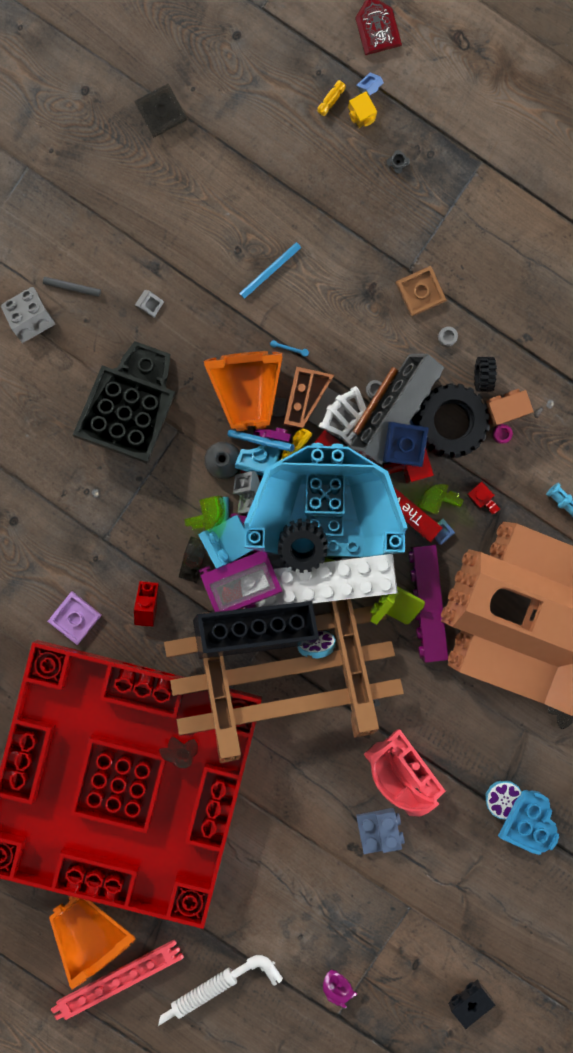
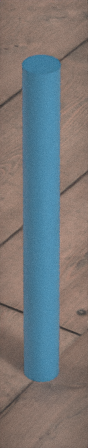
(270, 270)
(261, 440)

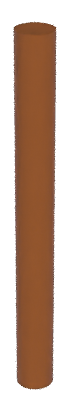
(375, 401)

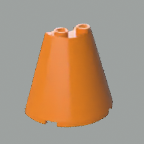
(246, 386)
(87, 938)

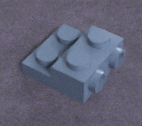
(380, 831)

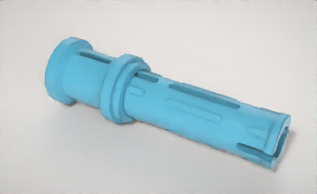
(561, 497)

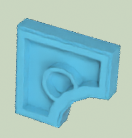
(257, 459)

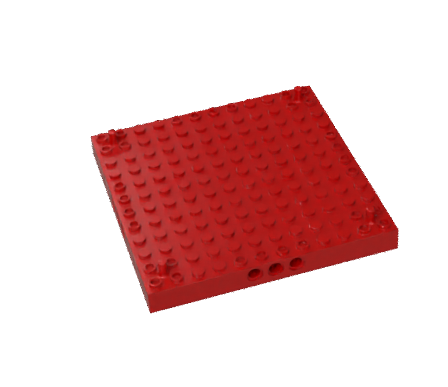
(94, 801)

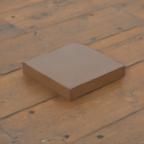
(421, 291)

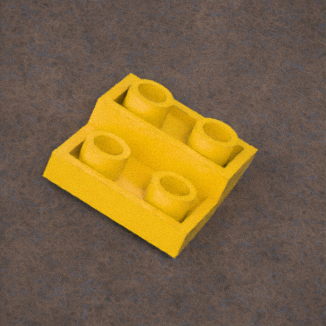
(299, 441)

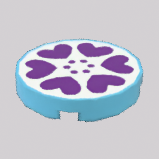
(321, 648)
(501, 798)

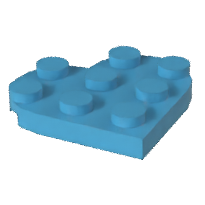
(530, 824)

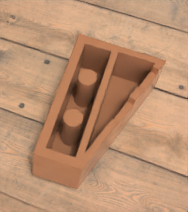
(305, 395)

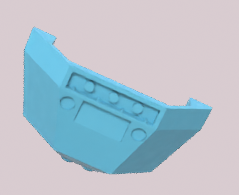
(337, 491)

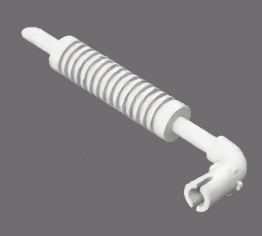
(218, 984)

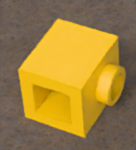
(362, 110)

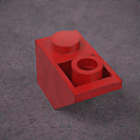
(146, 604)

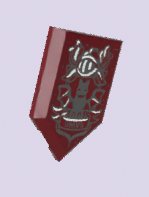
(377, 27)

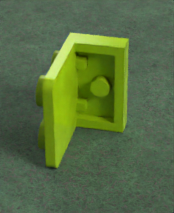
(400, 606)

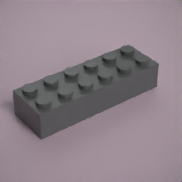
(398, 404)

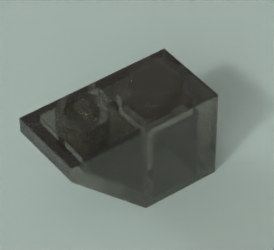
(192, 560)

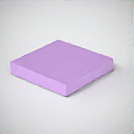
(74, 618)

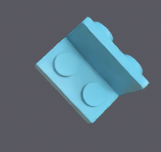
(225, 542)

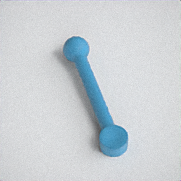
(304, 352)

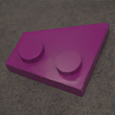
(279, 434)

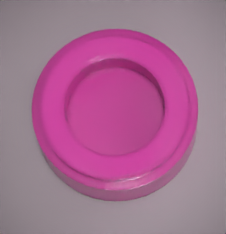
(502, 434)

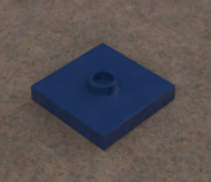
(405, 444)

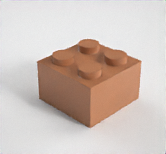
(512, 406)

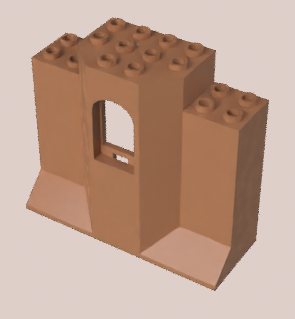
(526, 657)

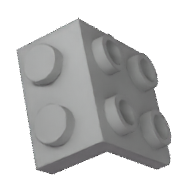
(27, 315)

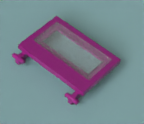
(241, 582)

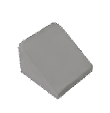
(149, 303)

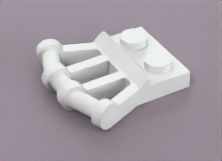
(347, 434)

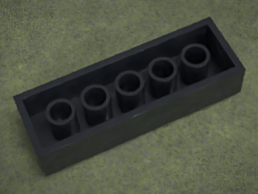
(255, 629)

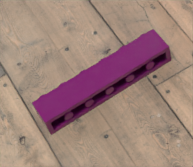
(428, 588)

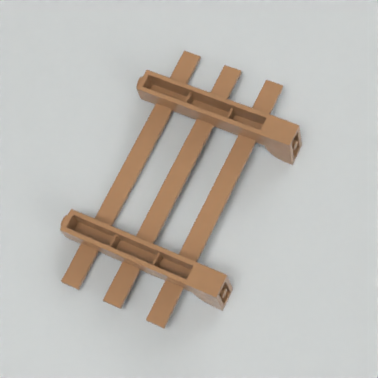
(349, 656)

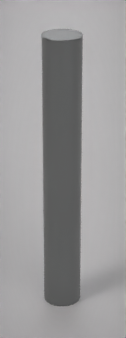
(72, 286)

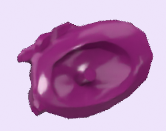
(337, 988)

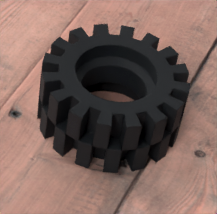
(485, 374)

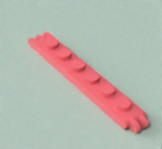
(117, 981)

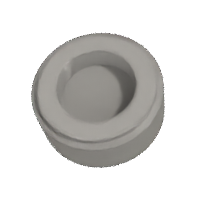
(447, 336)

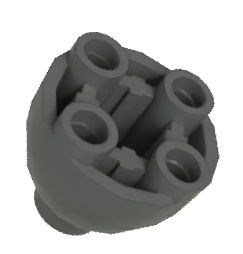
(221, 470)

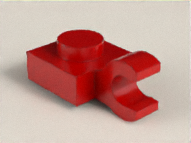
(482, 497)

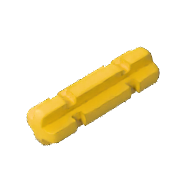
(331, 98)

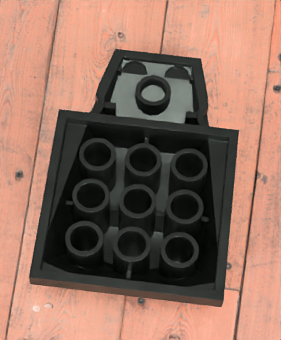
(128, 404)

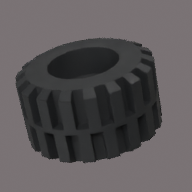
(299, 560)

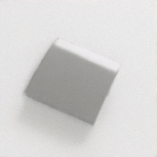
(246, 486)

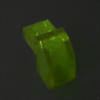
(435, 495)
(212, 514)

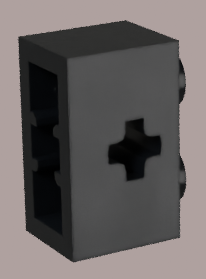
(480, 1004)

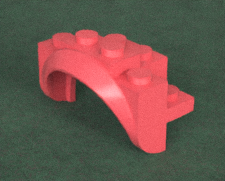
(403, 772)

